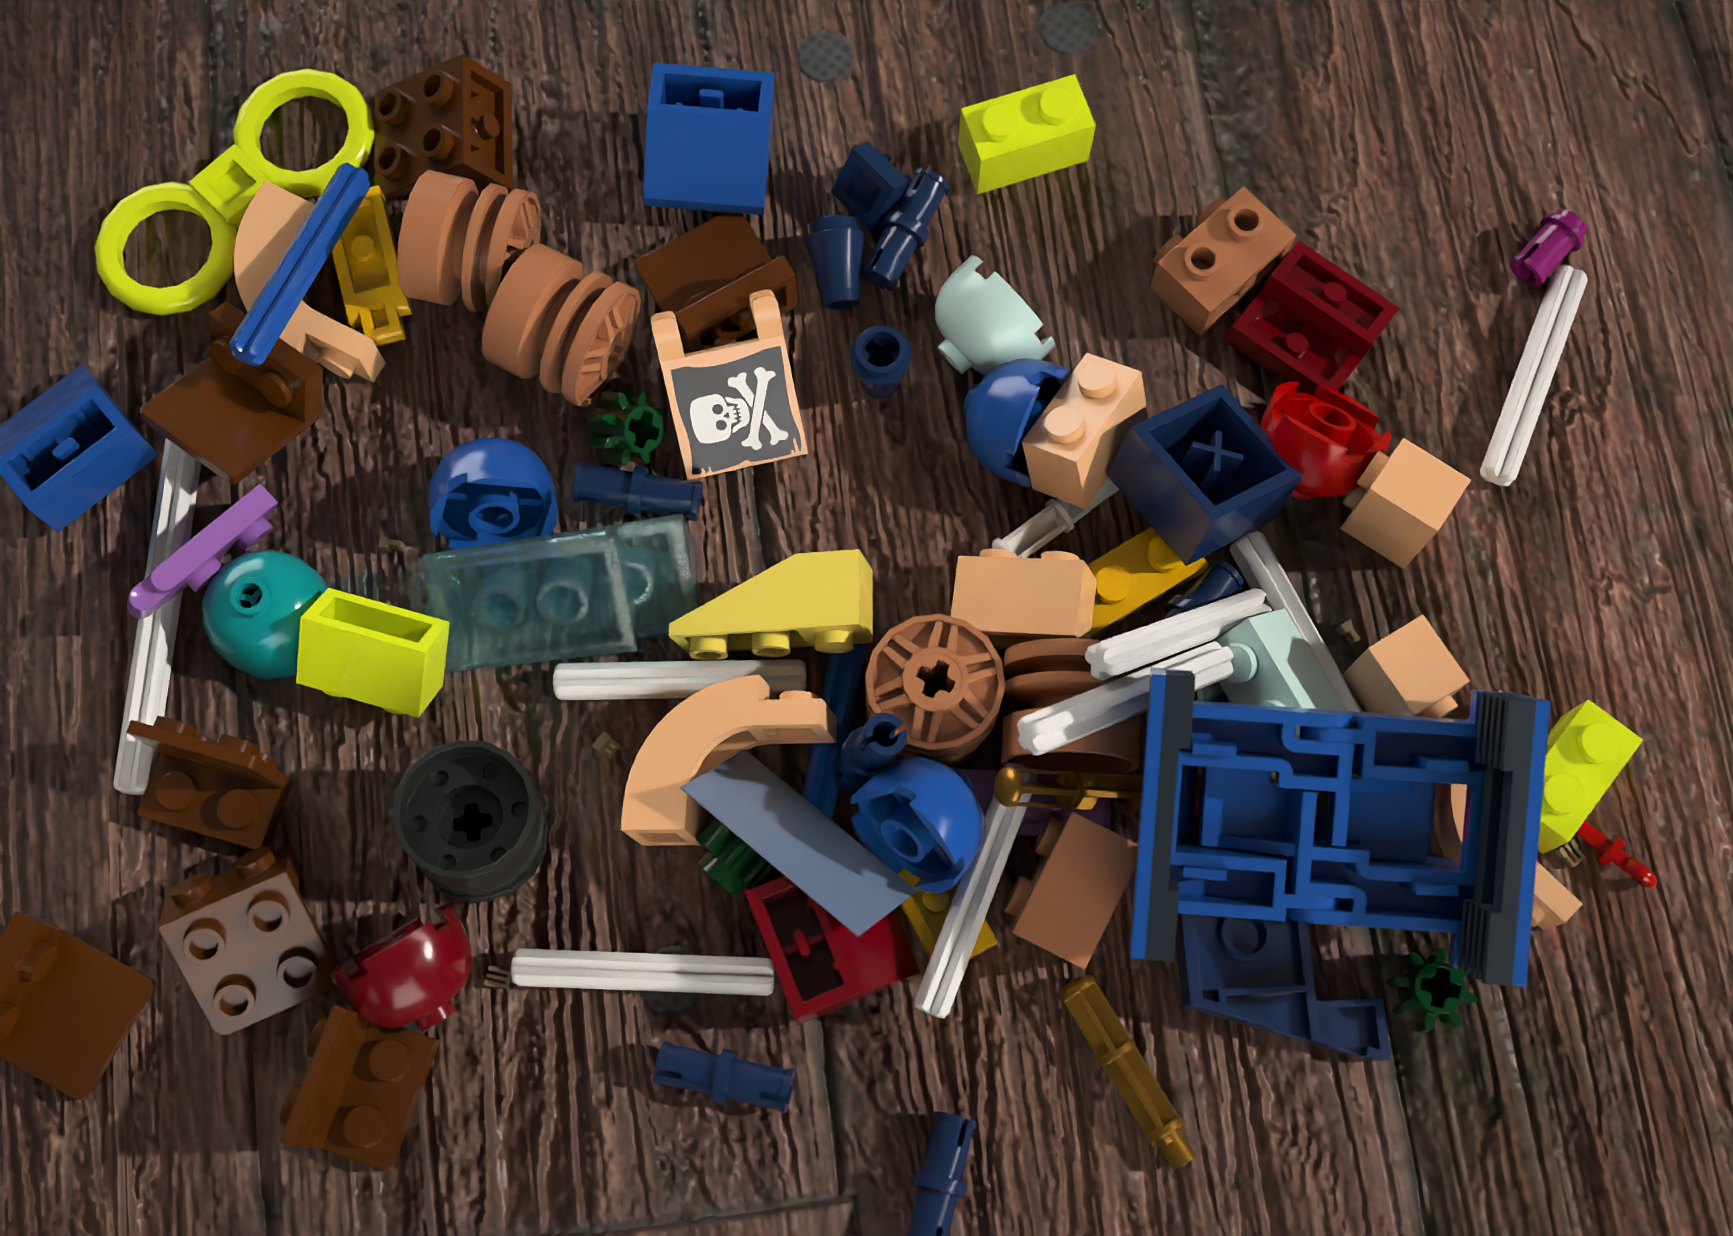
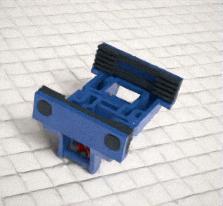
(1380, 795)

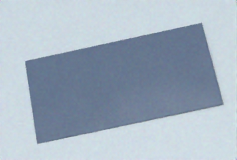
(800, 841)

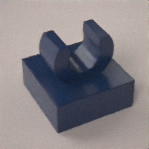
(870, 185)

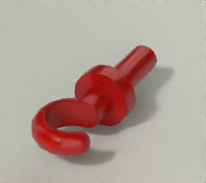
(1611, 851)

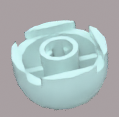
(985, 322)

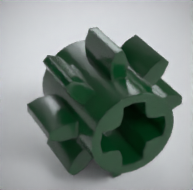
(626, 427)
(731, 860)
(1418, 1001)

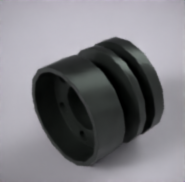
(439, 806)

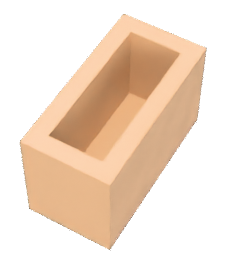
(1084, 429)
(1402, 502)
(1024, 597)
(1407, 674)

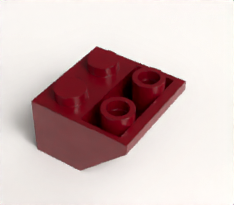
(820, 958)

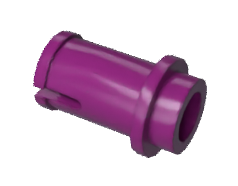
(1558, 235)

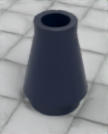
(836, 257)
(880, 360)

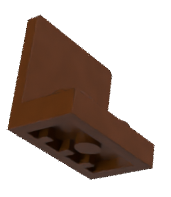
(444, 122)
(710, 277)
(237, 412)
(212, 786)
(64, 1004)
(358, 1089)

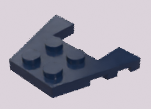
(1265, 980)

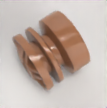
(462, 241)
(560, 324)
(1047, 674)
(956, 720)

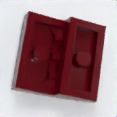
(1311, 322)

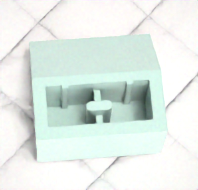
(1271, 668)

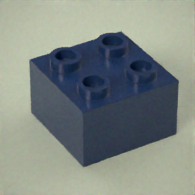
(1203, 474)

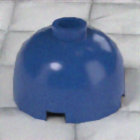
(1005, 409)
(491, 494)
(921, 821)

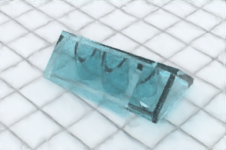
(564, 592)

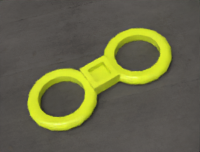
(226, 190)

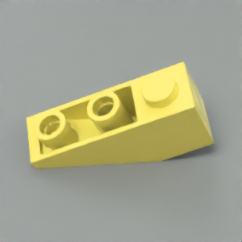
(796, 603)

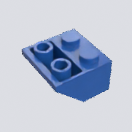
(708, 138)
(70, 449)

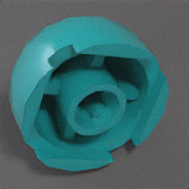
(256, 611)

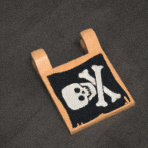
(732, 400)

